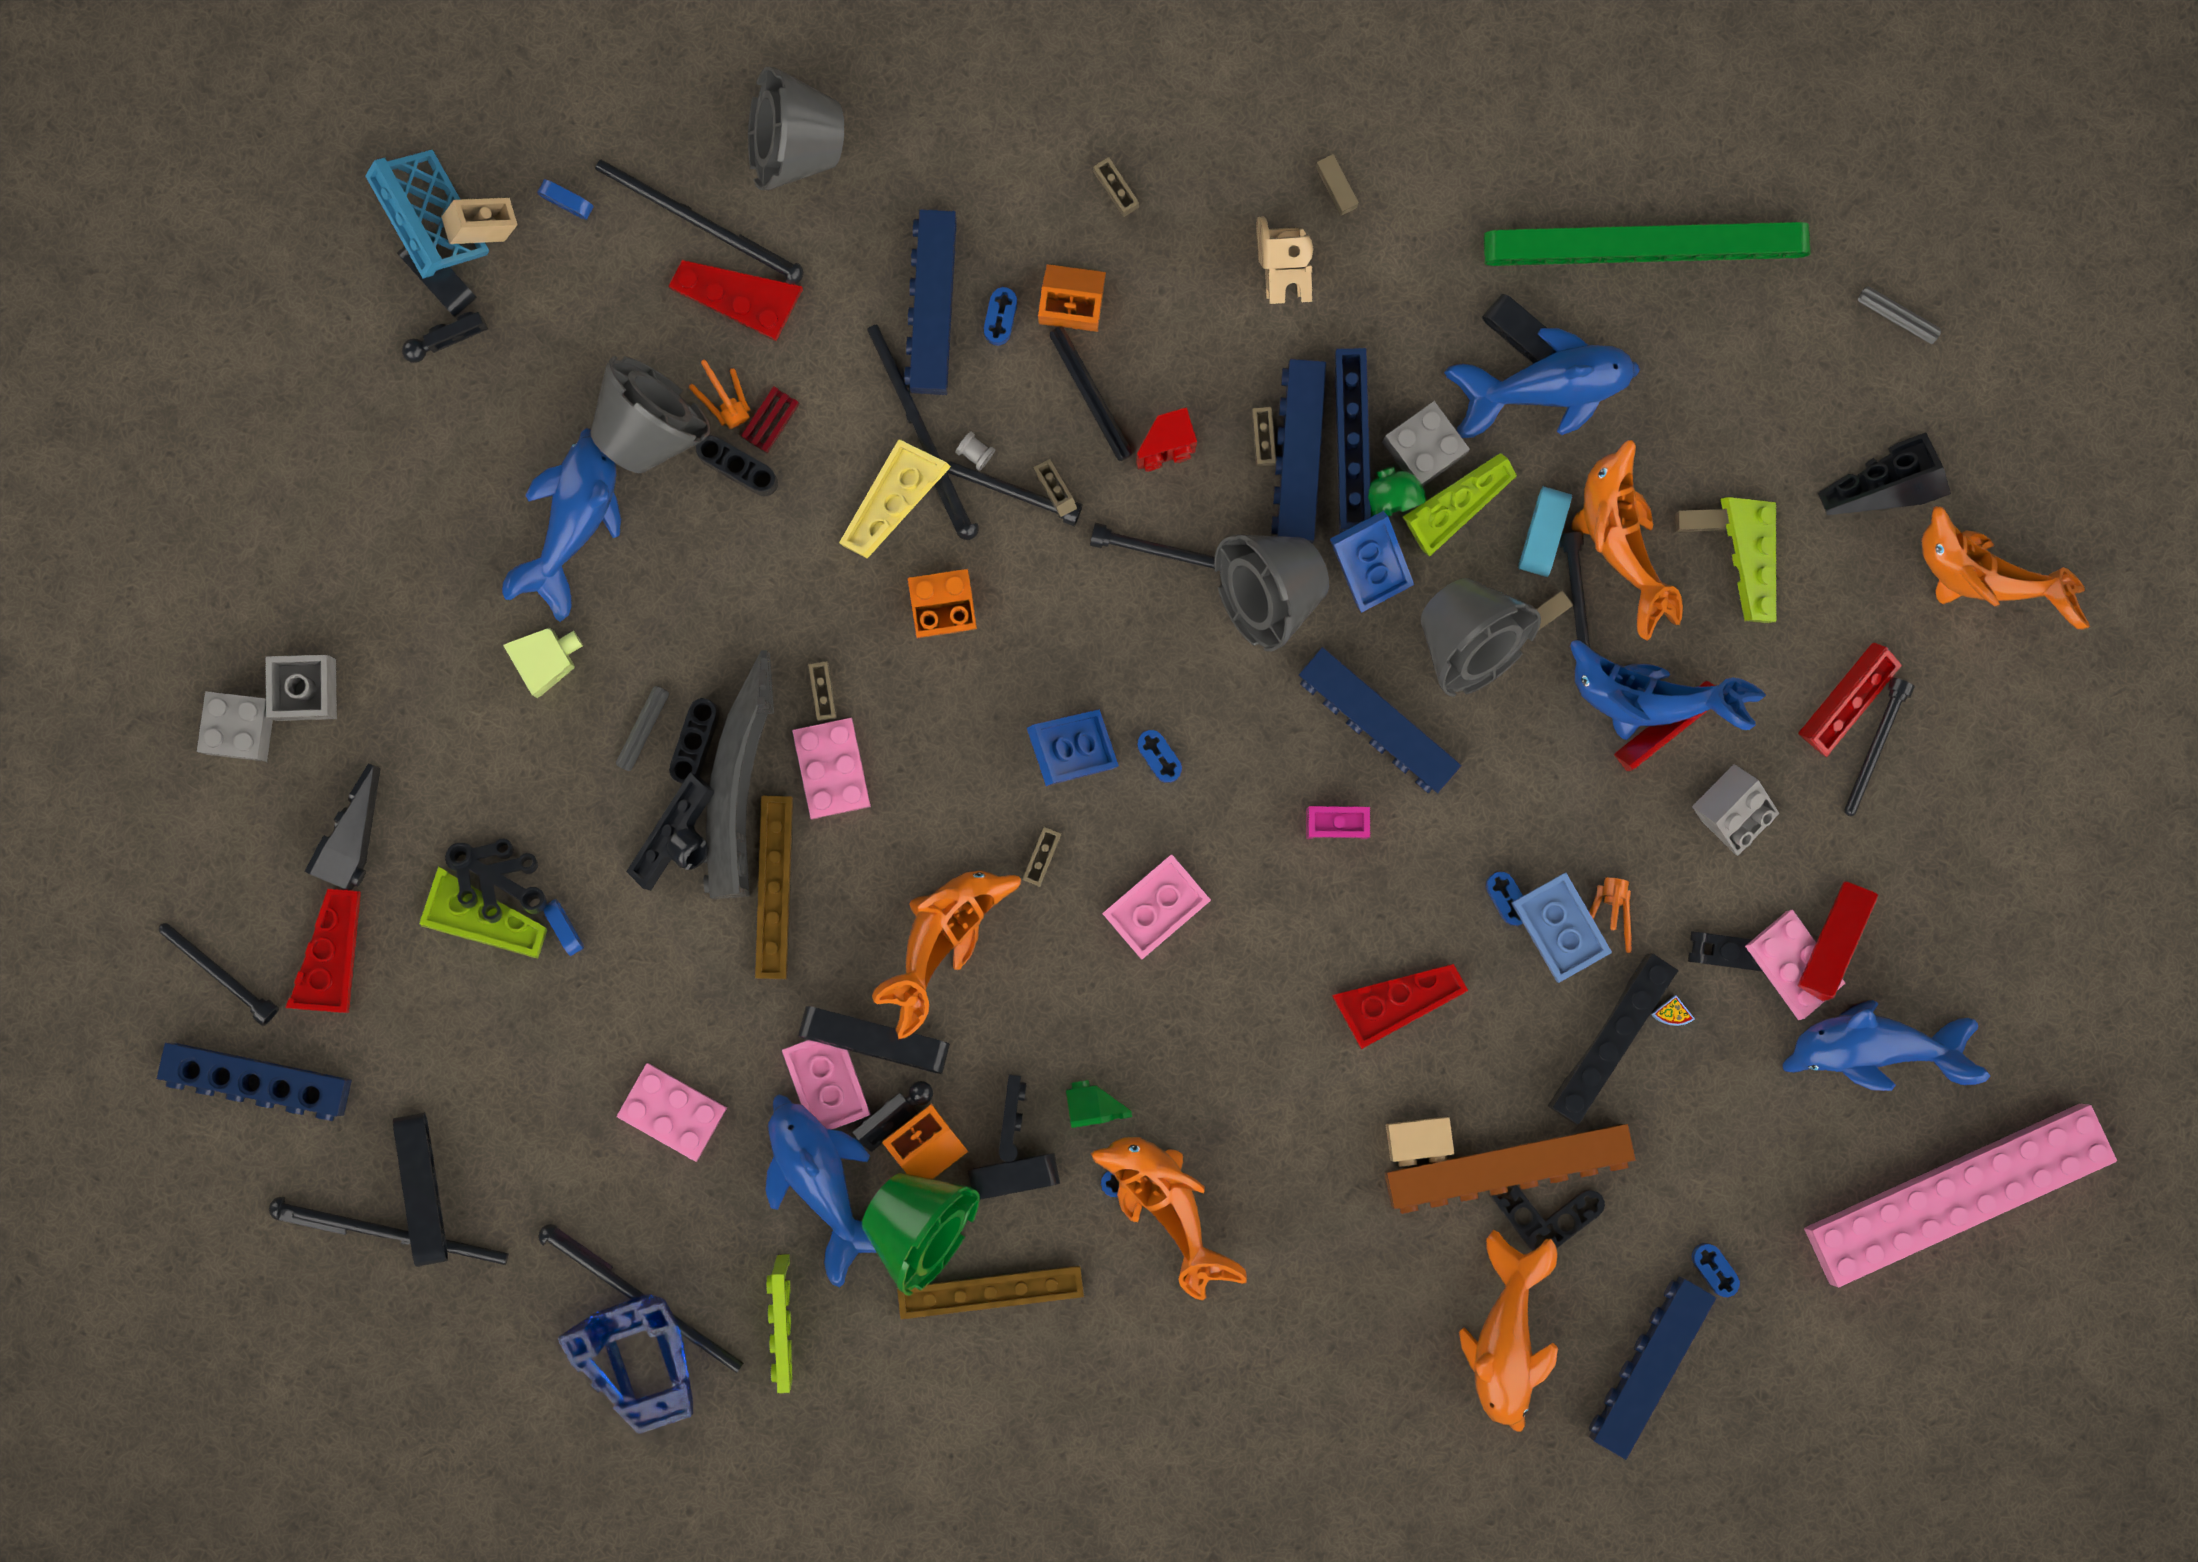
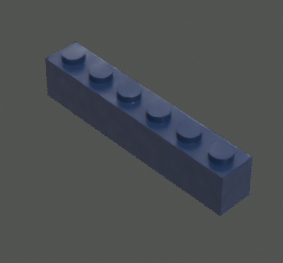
(932, 302)
(1352, 437)
(1300, 449)
(1379, 720)
(1651, 1367)

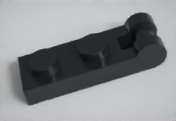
(1726, 951)
(1011, 1119)

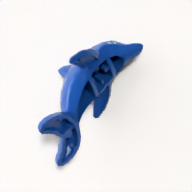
(1570, 378)
(580, 500)
(1638, 697)
(1862, 1042)
(811, 1164)

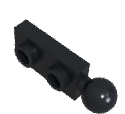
(444, 336)
(893, 1115)

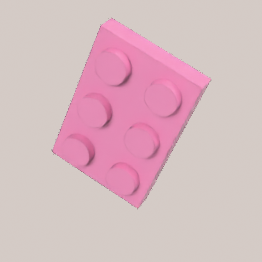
(831, 768)
(1156, 907)
(1783, 956)
(826, 1083)
(671, 1112)

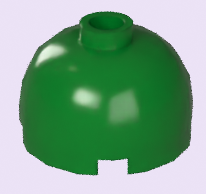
(1395, 492)

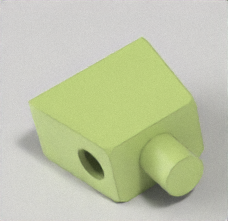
(543, 658)

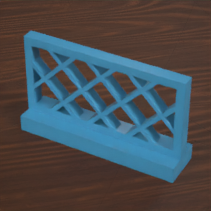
(408, 217)

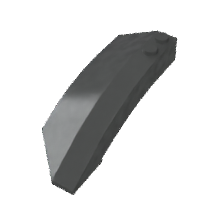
(731, 784)

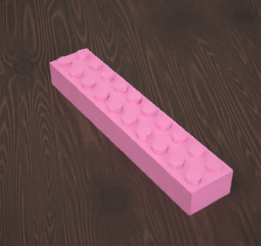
(1960, 1194)

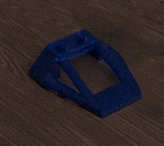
(620, 1321)

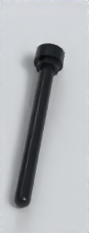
(1012, 490)
(1103, 537)
(1571, 545)
(1899, 692)
(262, 1010)

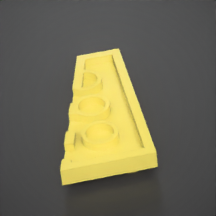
(895, 492)

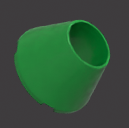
(918, 1226)

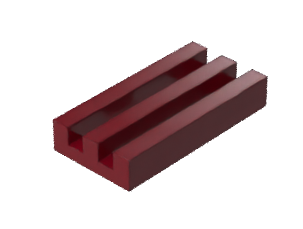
(784, 398)

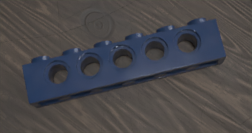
(178, 1058)

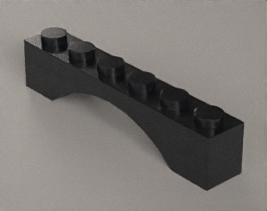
(1614, 1039)

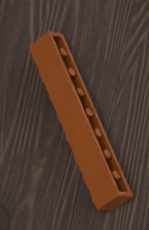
(1509, 1167)

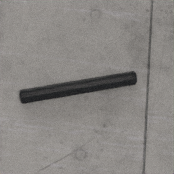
(1090, 393)

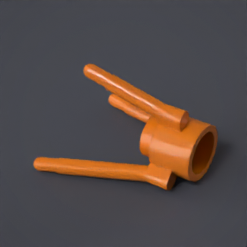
(732, 412)
(1615, 894)

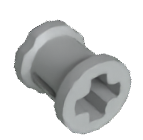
(975, 451)

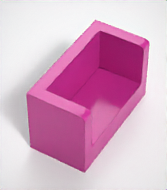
(1337, 822)

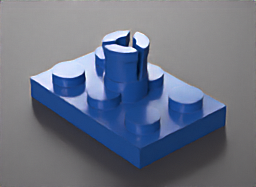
(1372, 561)
(1072, 747)

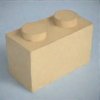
(479, 220)
(1420, 1139)

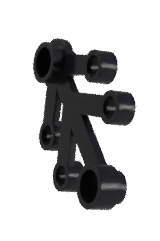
(493, 875)

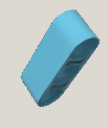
(1545, 531)

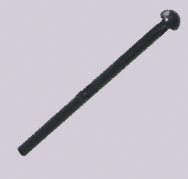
(792, 271)
(944, 485)
(339, 1224)
(602, 1269)

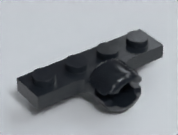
(674, 835)

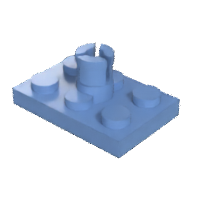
(1561, 927)

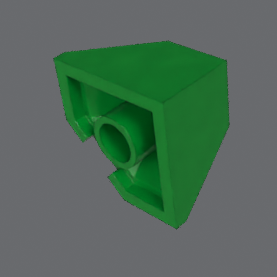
(1093, 1105)

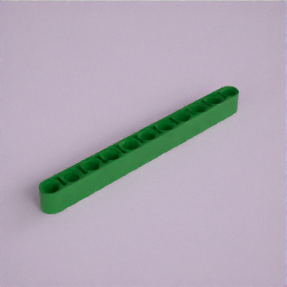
(1646, 244)

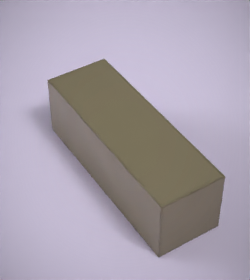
(1337, 184)
(1116, 187)
(1263, 437)
(1055, 488)
(1701, 520)
(1553, 608)
(822, 691)
(1041, 857)

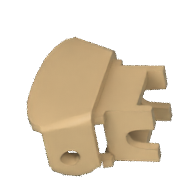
(1286, 260)

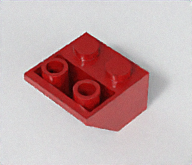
(1167, 440)

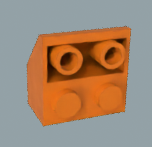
(1071, 298)
(942, 603)
(925, 1144)

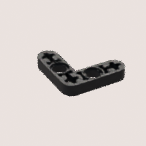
(1539, 1226)

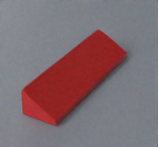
(1850, 698)
(1651, 740)
(1837, 941)

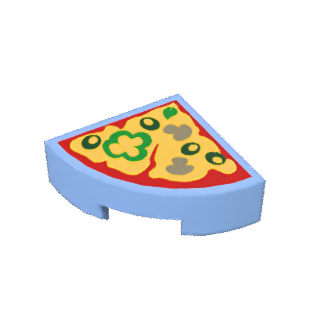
(1673, 1013)

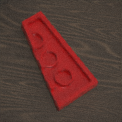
(745, 298)
(329, 960)
(1389, 1005)

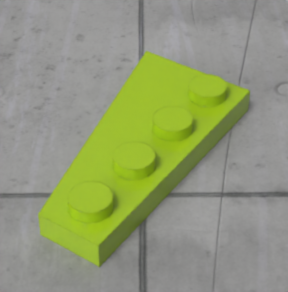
(1454, 506)
(1754, 540)
(447, 915)
(779, 1344)

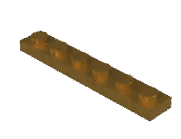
(774, 887)
(992, 1292)

